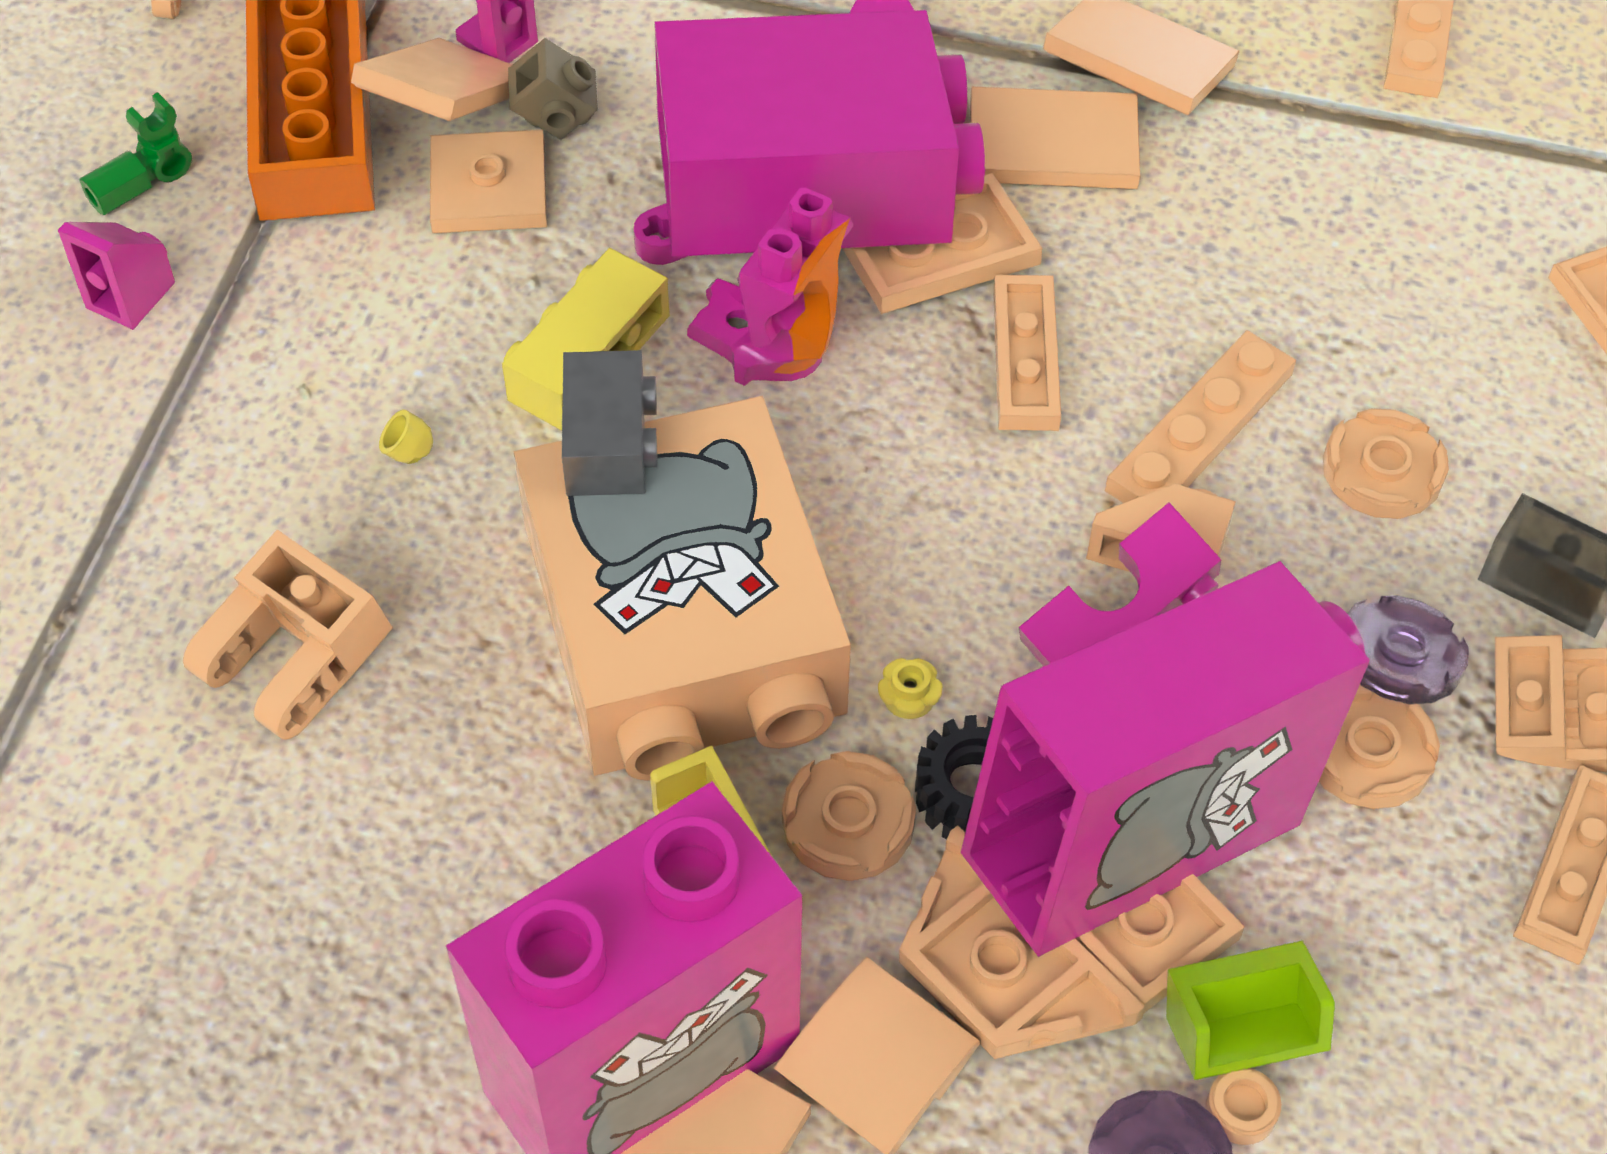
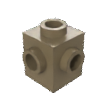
(552, 89)

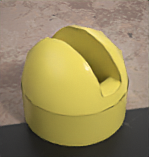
(406, 438)

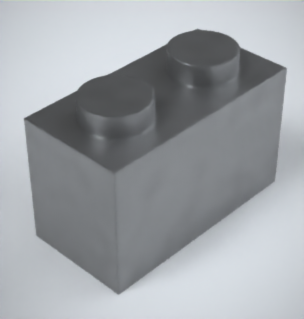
(605, 423)

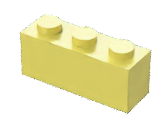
(608, 309)

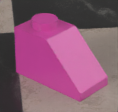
(117, 269)

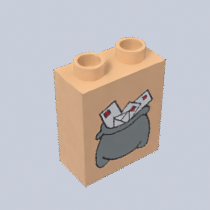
(692, 603)

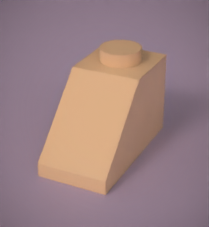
(1199, 507)

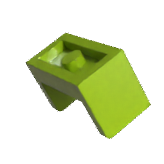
(1249, 1009)

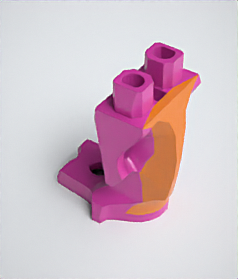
(782, 293)

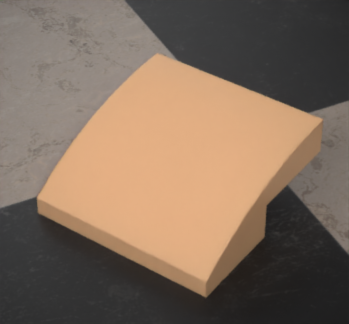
(1551, 702)
(877, 1056)

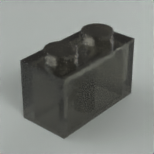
(1551, 564)

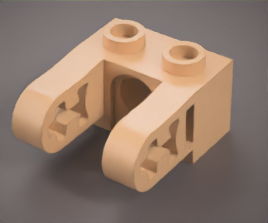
(313, 603)

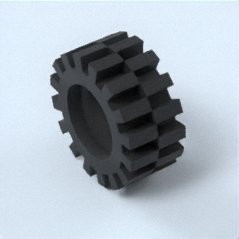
(937, 763)

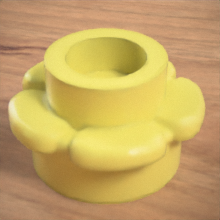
(905, 701)

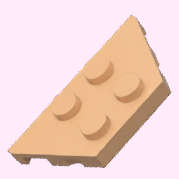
(992, 978)

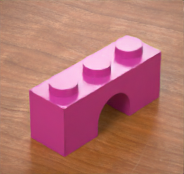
(1170, 570)

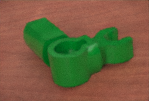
(156, 156)

